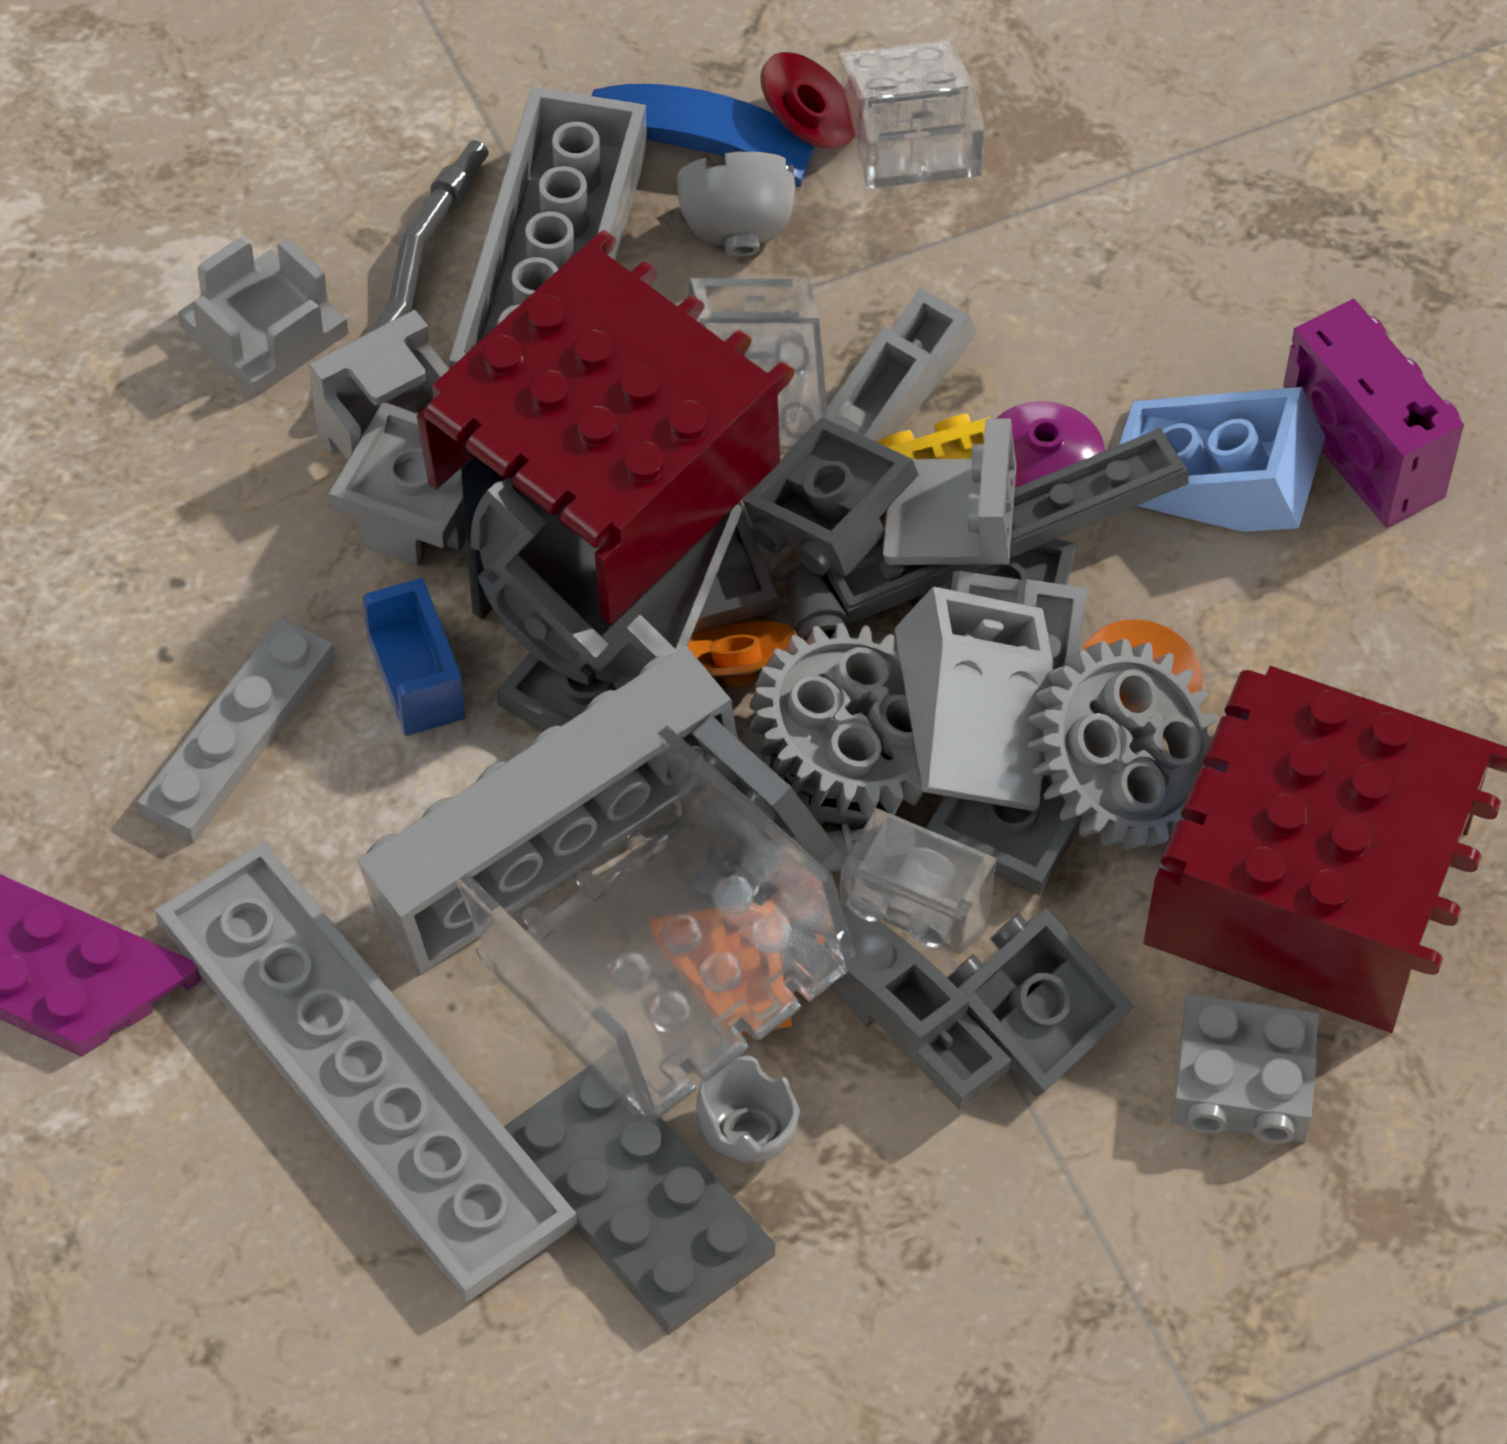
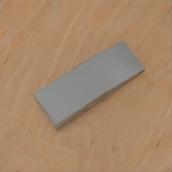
(902, 367)

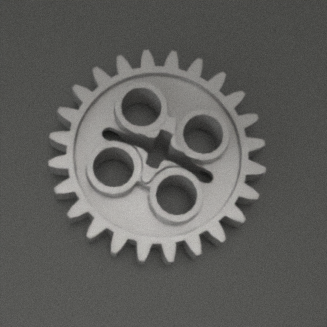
(847, 720)
(1122, 741)

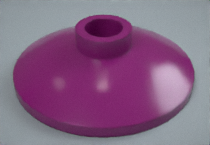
(1070, 433)

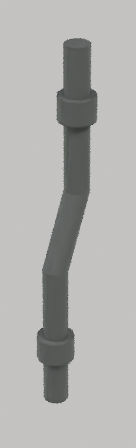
(447, 192)

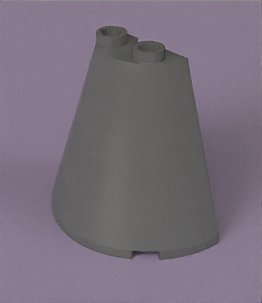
(548, 593)

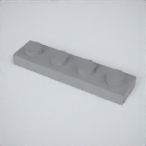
(236, 730)

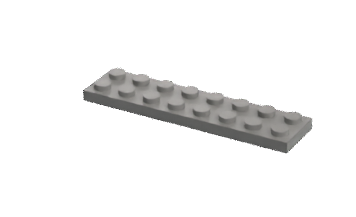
(367, 1071)

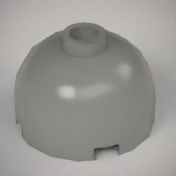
(738, 201)

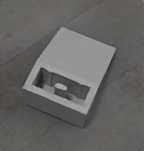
(970, 693)

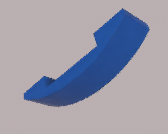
(712, 123)

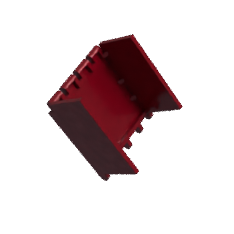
(614, 410)
(1321, 845)

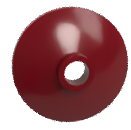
(807, 100)

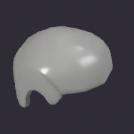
(746, 1112)

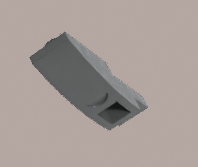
(918, 1010)

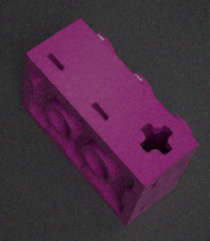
(1376, 412)

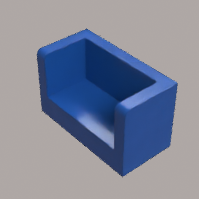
(414, 656)

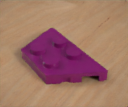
(75, 973)

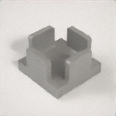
(262, 313)
(380, 367)
(391, 494)

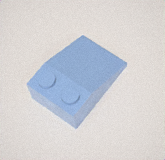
(1243, 454)

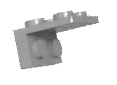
(957, 507)

